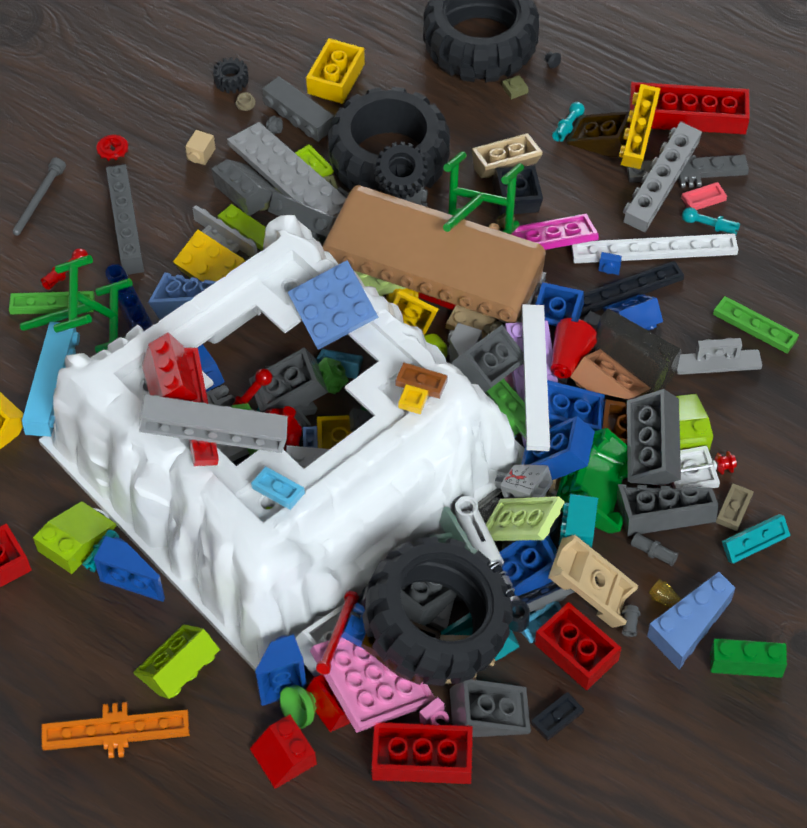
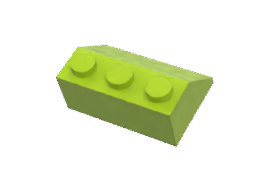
(177, 661)

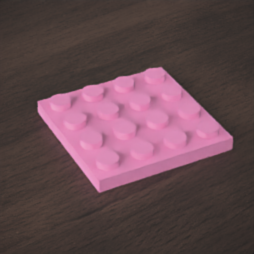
(368, 688)

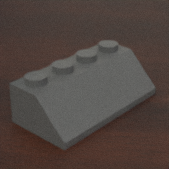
(653, 439)

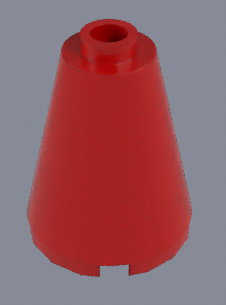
(571, 344)

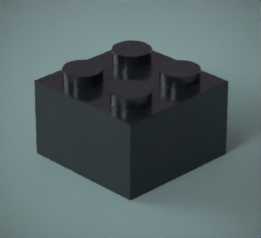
(528, 190)

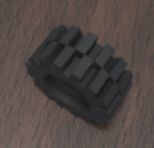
(230, 67)

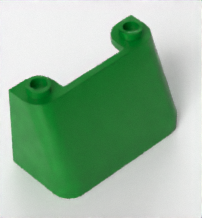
(600, 479)

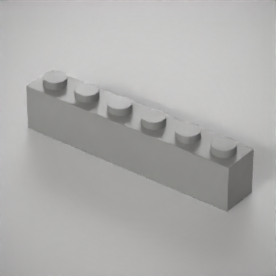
(213, 423)

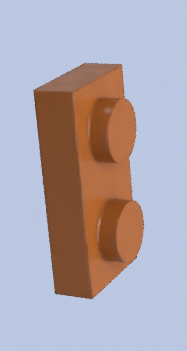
(422, 378)

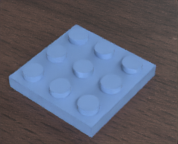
(332, 304)

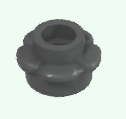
(274, 124)

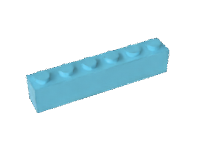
(39, 410)

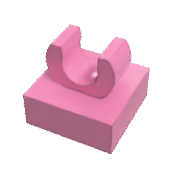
(432, 712)

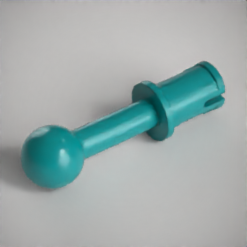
(565, 125)
(691, 215)

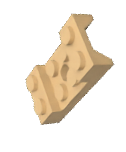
(576, 569)

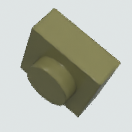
(515, 87)

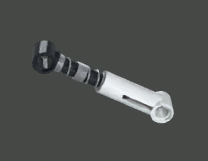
(482, 540)

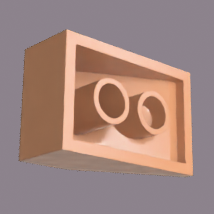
(606, 376)

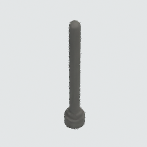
(56, 167)

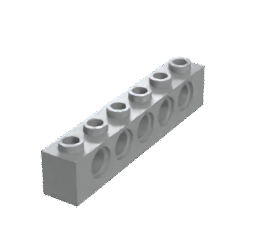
(642, 217)

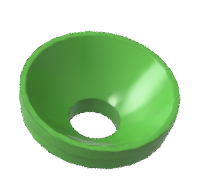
(299, 704)

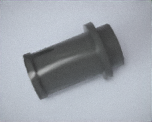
(631, 616)

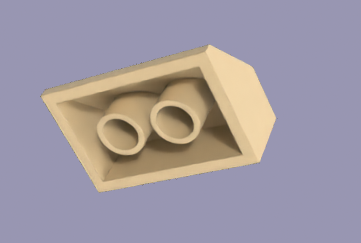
(505, 154)

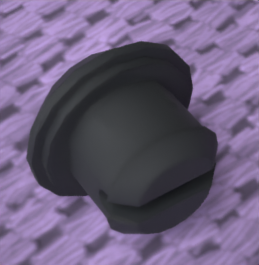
(553, 59)

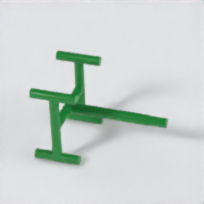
(459, 214)
(87, 304)

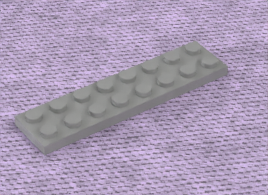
(285, 169)

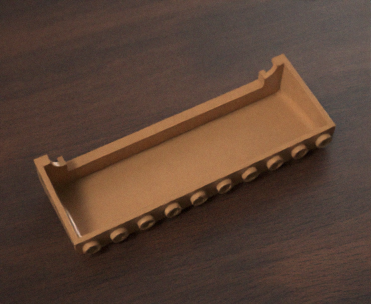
(410, 249)

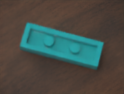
(756, 538)

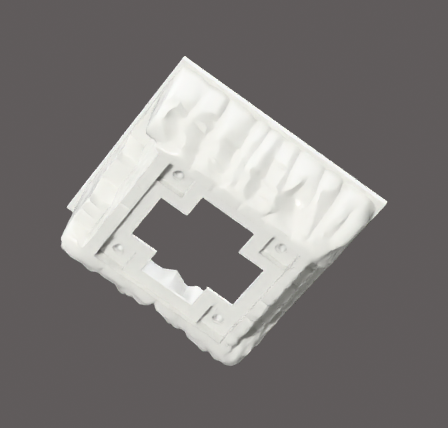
(206, 527)

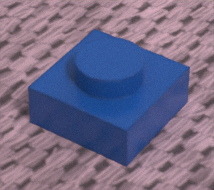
(610, 263)

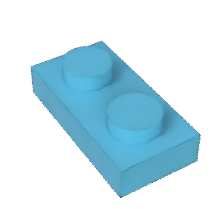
(278, 488)

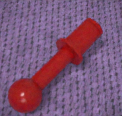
(53, 277)
(262, 378)

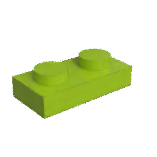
(315, 161)

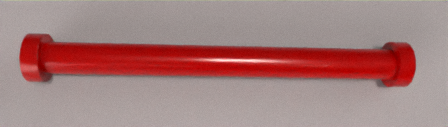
(324, 666)

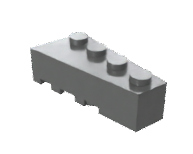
(665, 508)

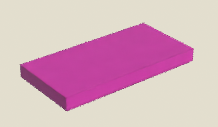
(559, 232)

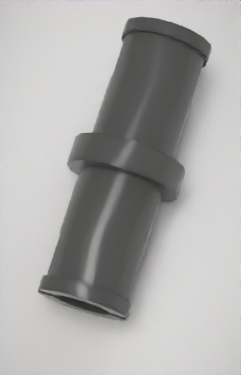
(654, 549)

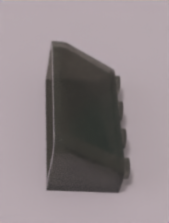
(637, 350)

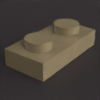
(734, 507)

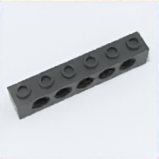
(125, 219)

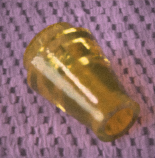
(664, 594)

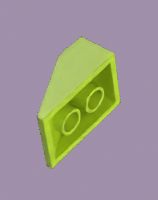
(694, 423)
(72, 535)

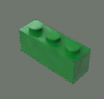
(748, 658)

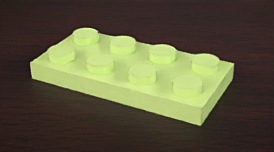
(524, 518)

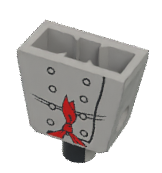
(525, 481)

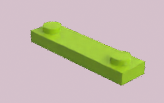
(244, 224)

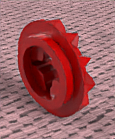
(118, 142)

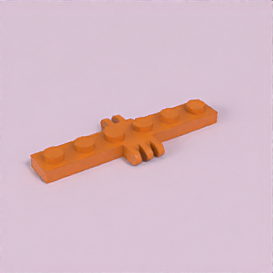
(115, 729)

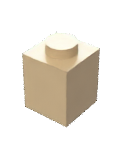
(200, 147)

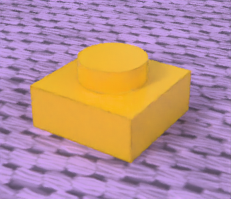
(413, 399)

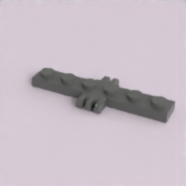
(699, 168)

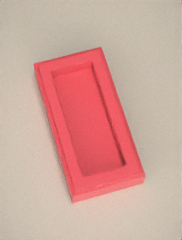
(704, 196)

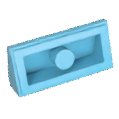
(350, 362)
(539, 618)

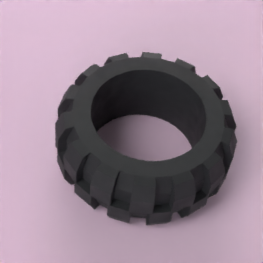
(386, 113)

